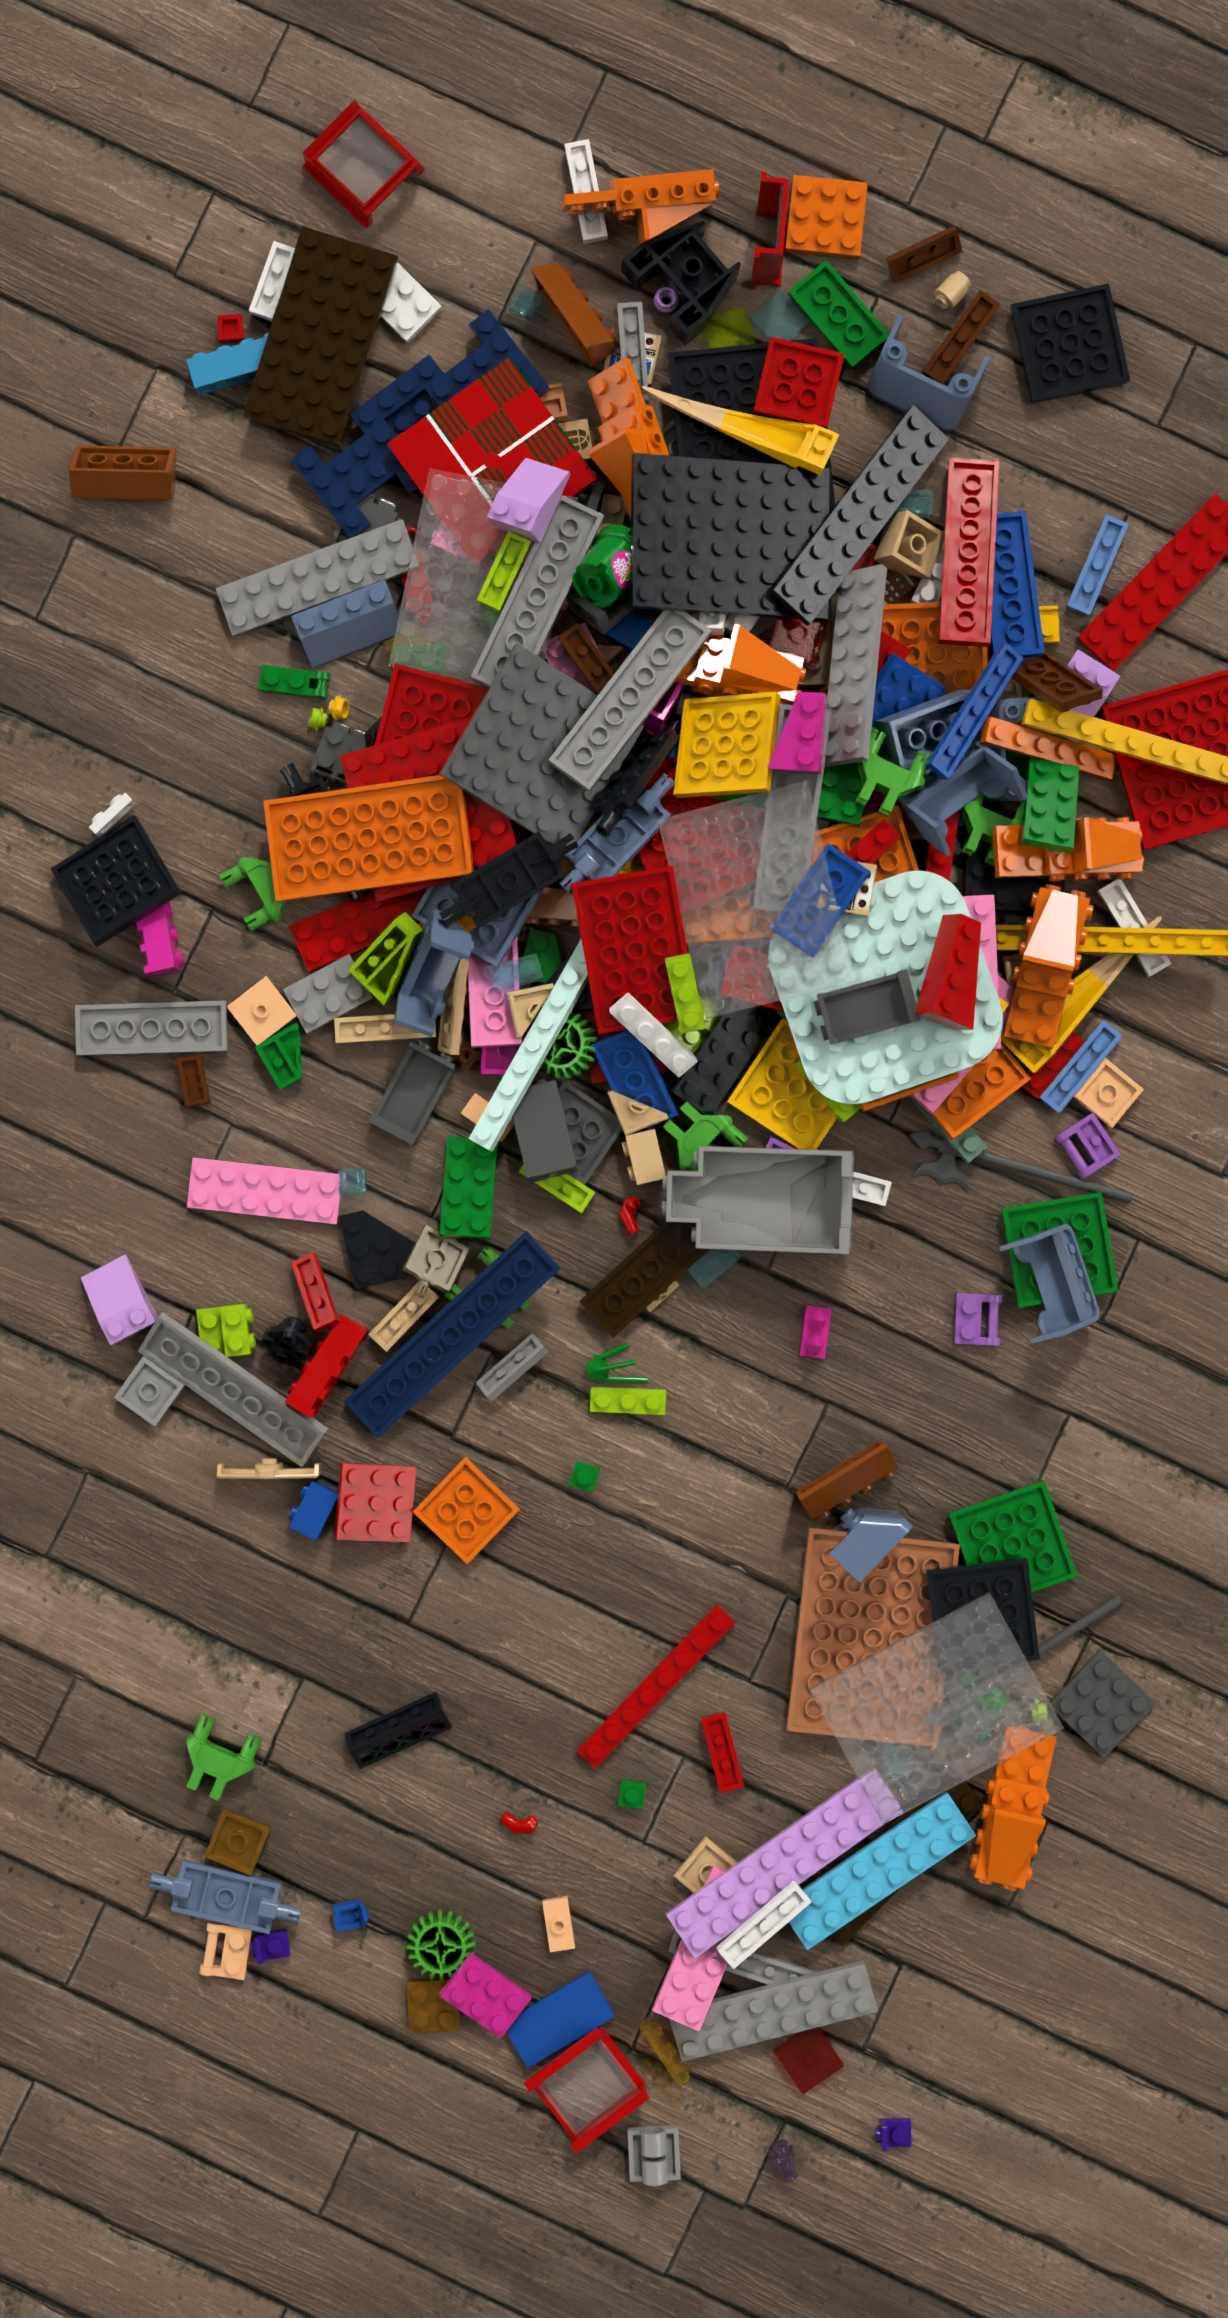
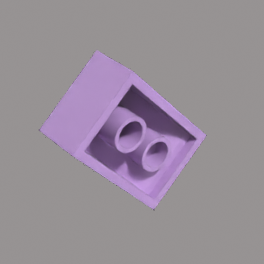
(528, 499)
(1098, 675)
(119, 1300)

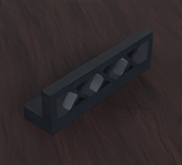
(395, 1727)

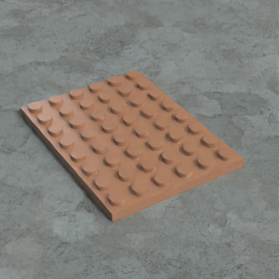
(851, 1619)

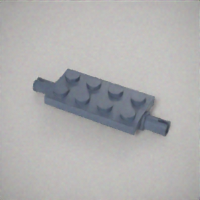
(608, 855)
(226, 1896)

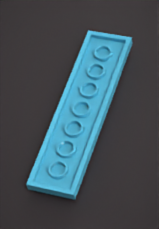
(881, 1868)

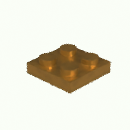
(237, 1841)
(427, 2009)

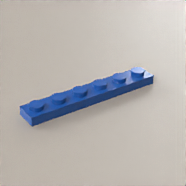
(974, 711)

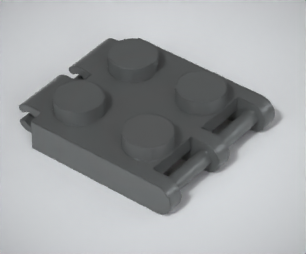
(377, 515)
(334, 743)

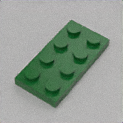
(838, 314)
(1050, 805)
(468, 1189)

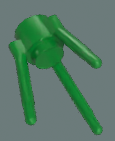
(600, 1368)

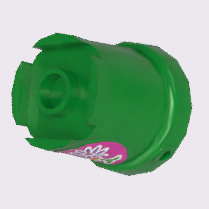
(606, 567)

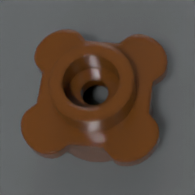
(474, 1055)

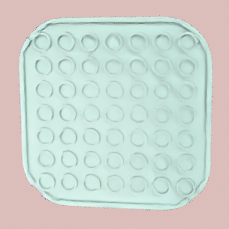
(895, 938)

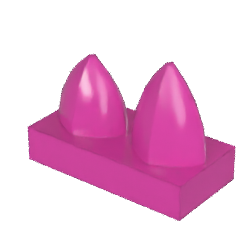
(815, 1332)

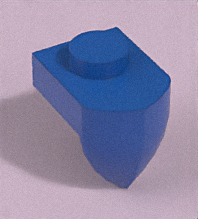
(350, 1915)

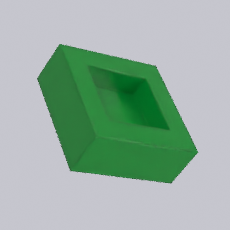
(584, 1476)
(632, 1793)

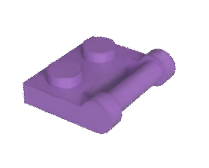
(1095, 1142)
(968, 1319)

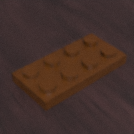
(1056, 683)

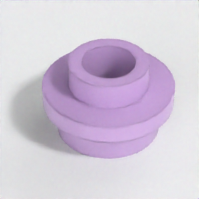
(663, 293)

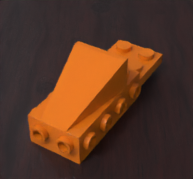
(655, 200)
(626, 426)
(743, 667)
(1098, 852)
(1047, 964)
(1013, 1817)

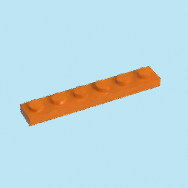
(1047, 747)

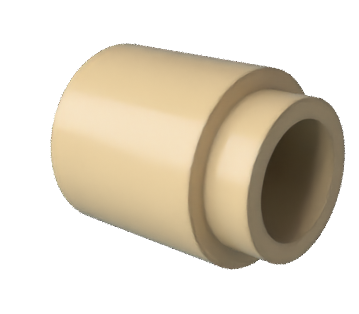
(952, 290)

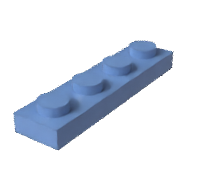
(1097, 565)
(1080, 1066)

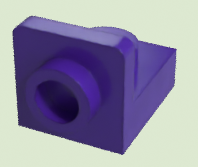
(271, 1945)
(893, 2133)

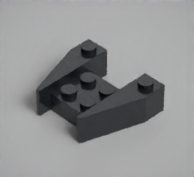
(689, 270)

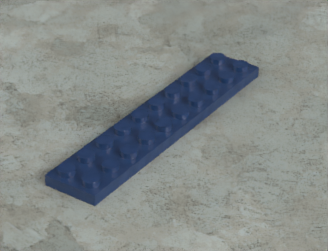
(452, 1334)

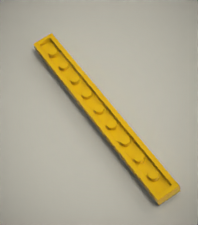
(1126, 741)
(1132, 941)

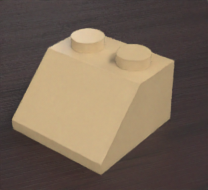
(909, 545)

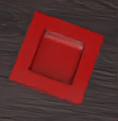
(230, 328)

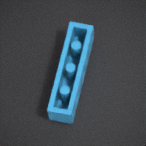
(226, 365)

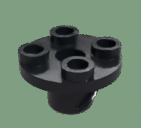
(287, 1341)

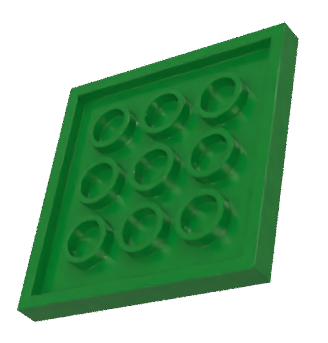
(1088, 1221)
(1016, 1527)

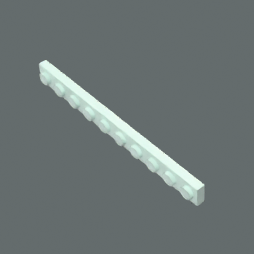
(532, 1051)

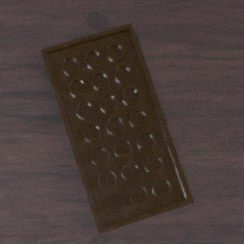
(320, 336)

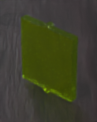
(729, 329)

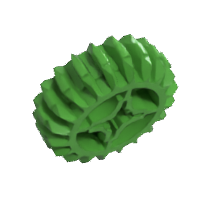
(560, 1053)
(431, 1946)

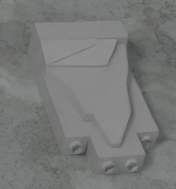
(765, 1199)

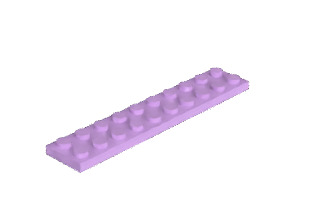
(766, 1871)

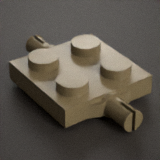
(435, 1260)

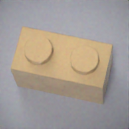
(644, 1156)

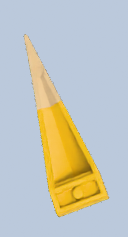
(784, 440)
(1086, 992)

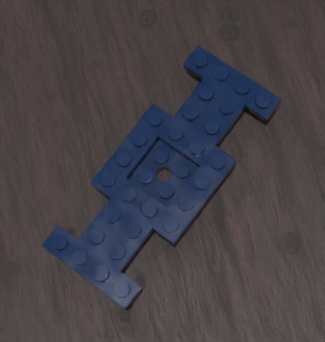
(369, 461)

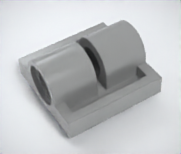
(654, 2154)

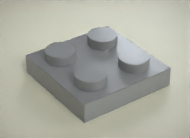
(149, 1391)

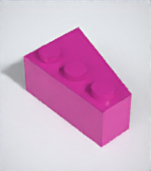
(802, 737)
(159, 943)

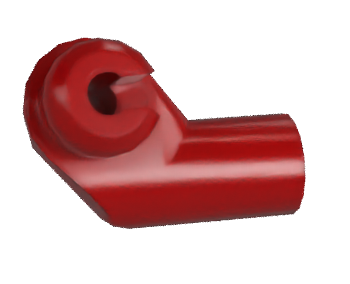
(628, 1213)
(517, 1826)

